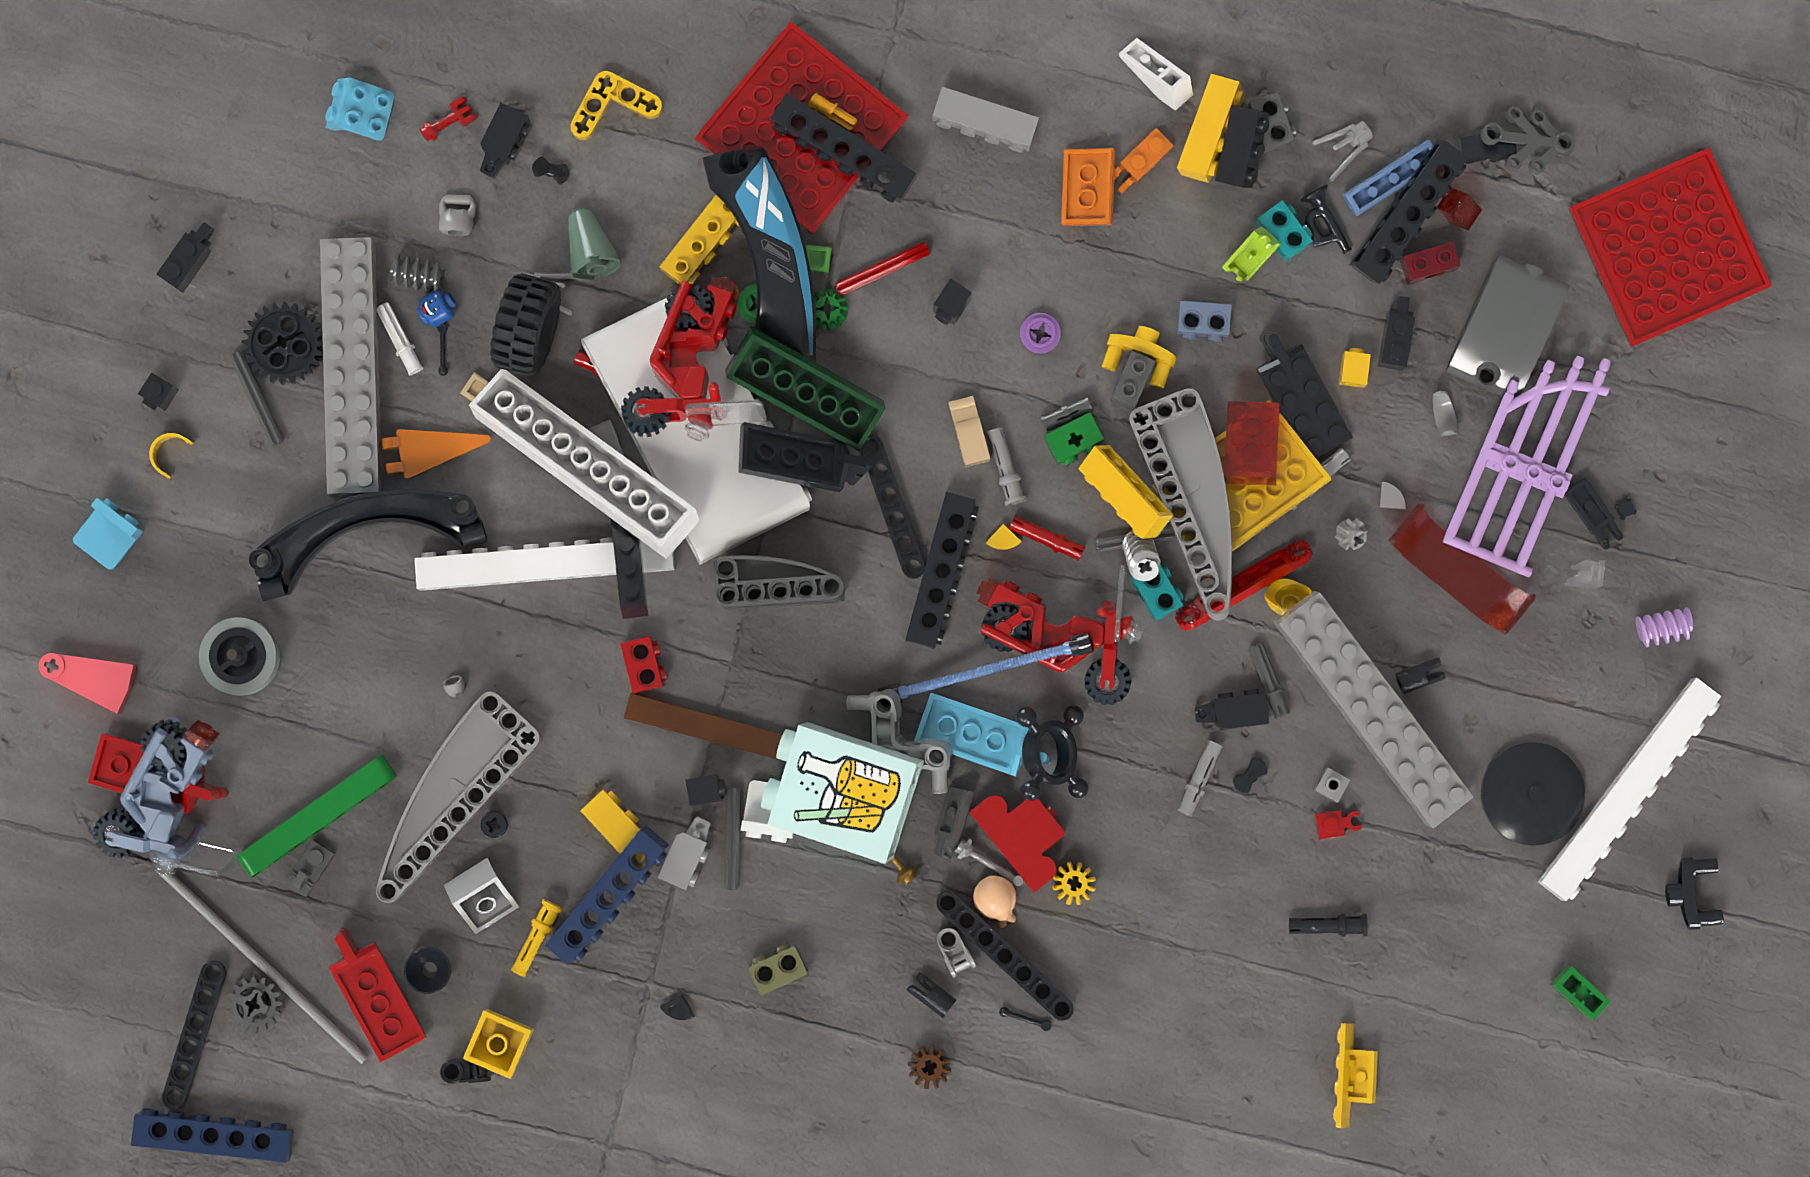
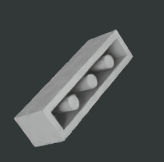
(985, 119)

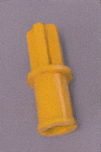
(832, 112)

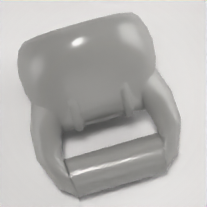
(453, 221)

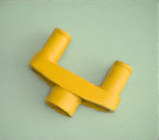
(1144, 344)

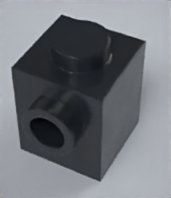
(157, 392)

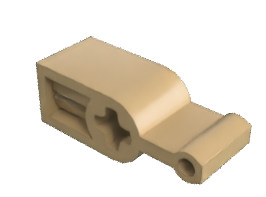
(969, 431)

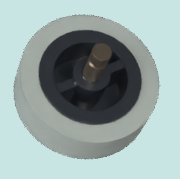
(239, 656)

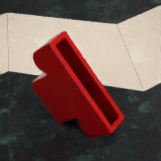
(1022, 836)

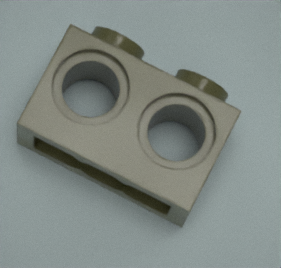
(780, 975)

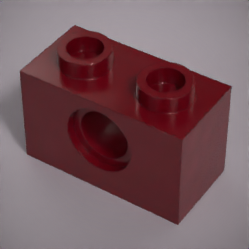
(1430, 263)

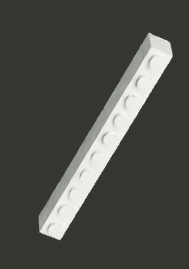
(527, 564)
(1629, 789)

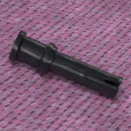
(1341, 925)

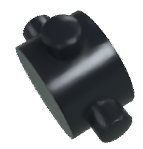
(1625, 509)

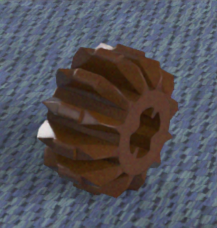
(937, 1070)

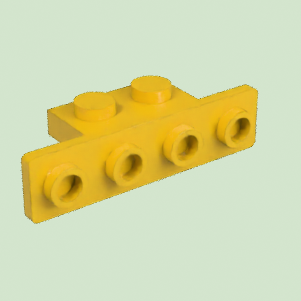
(1355, 1077)

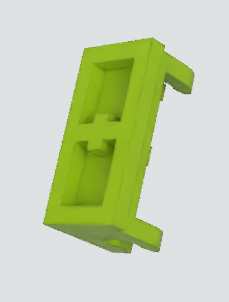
(1252, 254)

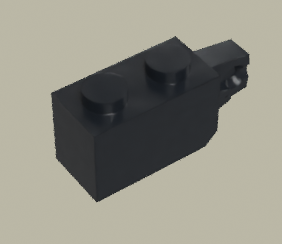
(502, 139)
(187, 258)
(1397, 336)
(1234, 712)

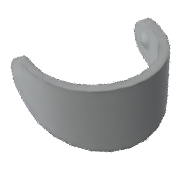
(1444, 414)

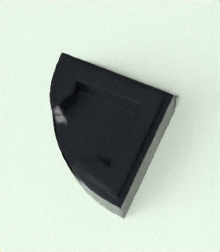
(678, 1009)

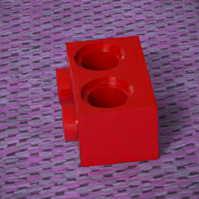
(636, 667)

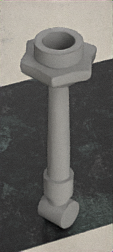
(965, 849)

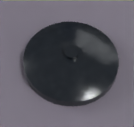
(1532, 793)

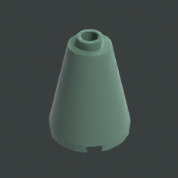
(590, 247)

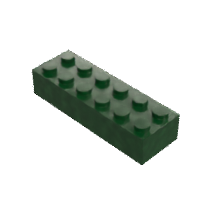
(805, 388)

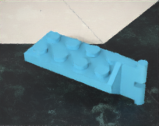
(975, 734)

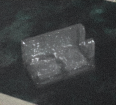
(1590, 575)

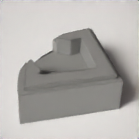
(1391, 497)

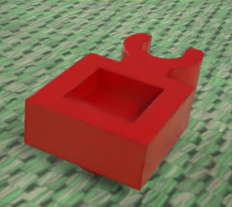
(1333, 824)

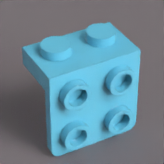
(359, 108)
(107, 534)

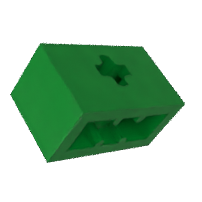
(1059, 439)
(1580, 993)

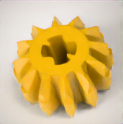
(1081, 879)

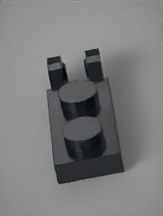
(1592, 511)

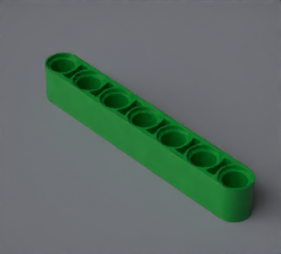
(316, 816)

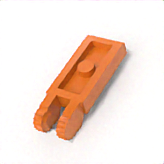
(1143, 158)

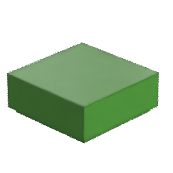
(819, 258)

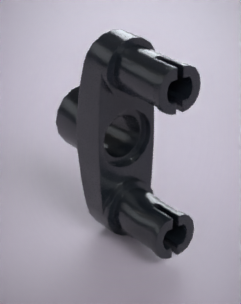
(1684, 893)

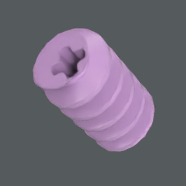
(1664, 626)

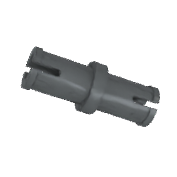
(1066, 413)

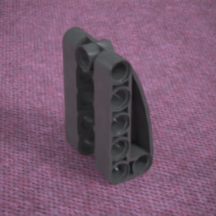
(1507, 326)
(768, 574)

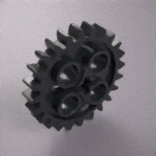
(273, 322)

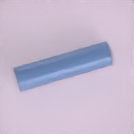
(1386, 180)

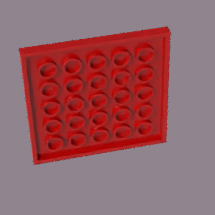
(801, 68)
(1670, 247)

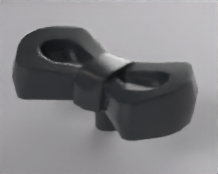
(543, 167)
(1256, 769)

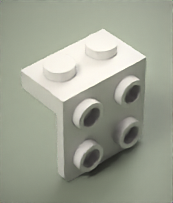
(757, 818)

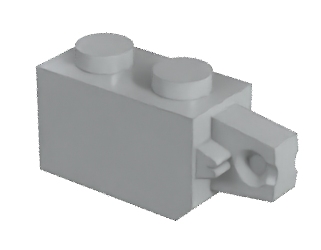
(686, 854)

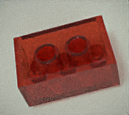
(1252, 443)

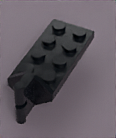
(1302, 396)
(799, 458)

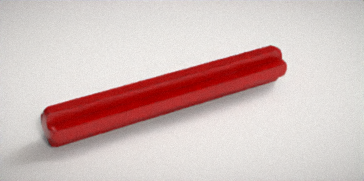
(882, 268)

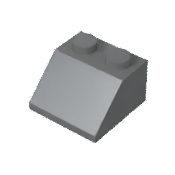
(481, 896)

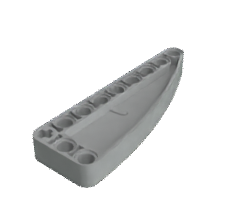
(1197, 474)
(457, 768)

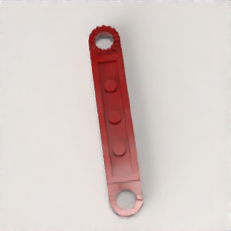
(1249, 582)

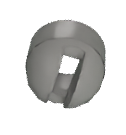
(454, 685)

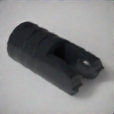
(1415, 676)
(937, 1000)

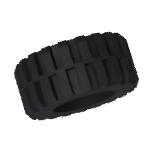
(525, 324)

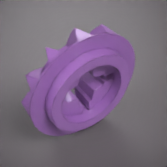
(1033, 323)

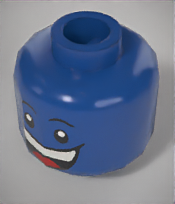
(436, 308)

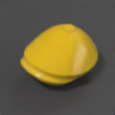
(1285, 594)

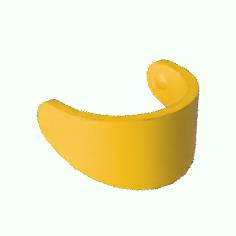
(155, 446)

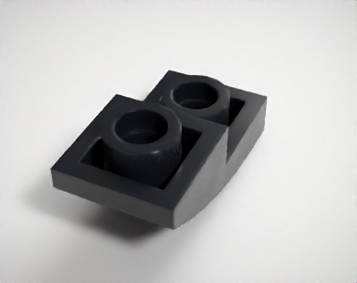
(1477, 150)

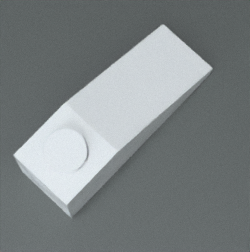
(1158, 74)

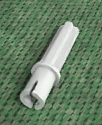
(399, 339)

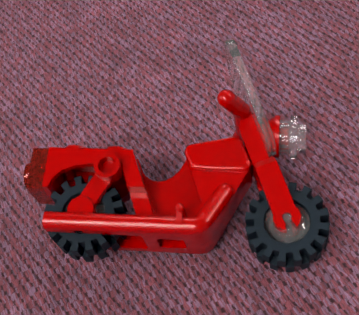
(679, 371)
(1007, 629)

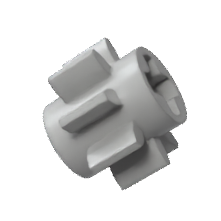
(1351, 534)

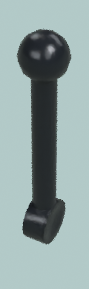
(442, 330)
(1045, 1025)

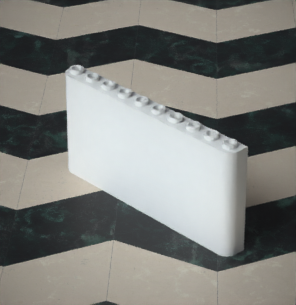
(702, 472)

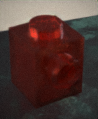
(1459, 209)

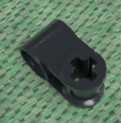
(467, 1072)

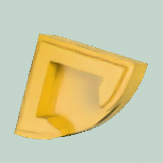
(1003, 539)

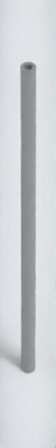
(265, 967)

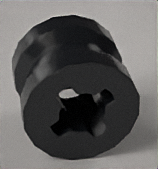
(497, 827)

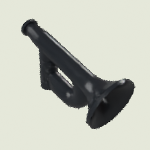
(1318, 200)

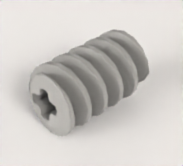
(1141, 557)

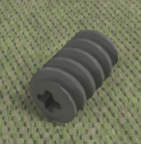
(416, 274)

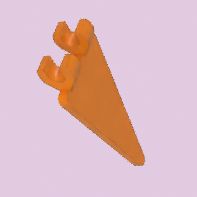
(428, 449)

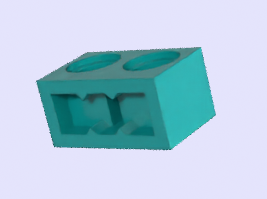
(1291, 227)
(1150, 594)

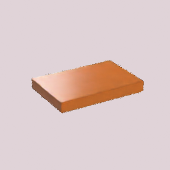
(1088, 187)

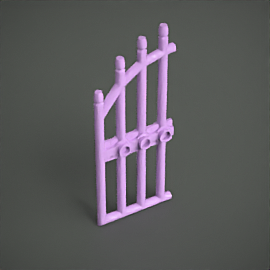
(1524, 468)

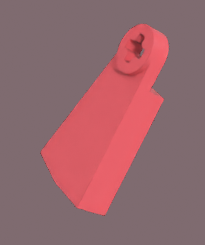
(94, 679)

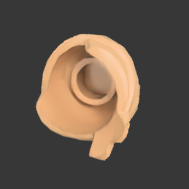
(995, 899)

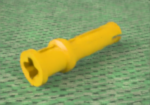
(541, 926)

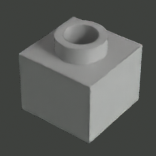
(1323, 788)

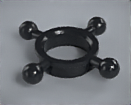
(1066, 752)

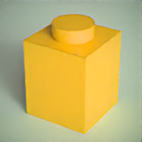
(1354, 368)

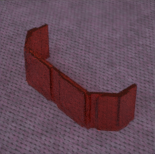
(1459, 572)

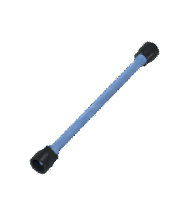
(1077, 646)

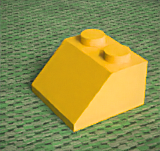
(498, 1043)

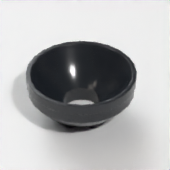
(415, 976)

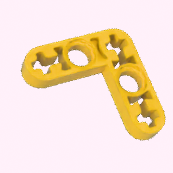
(612, 93)

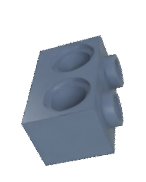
(1203, 314)

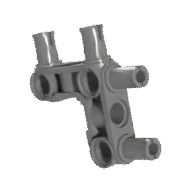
(887, 734)

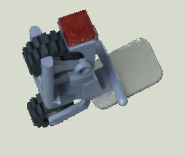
(152, 815)

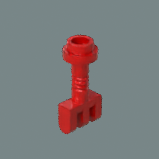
(429, 131)

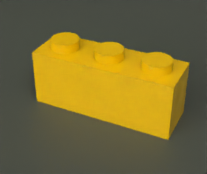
(612, 821)

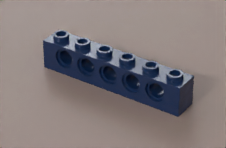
(563, 942)
(145, 1135)

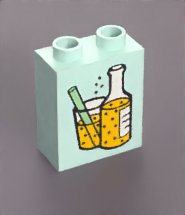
(842, 791)

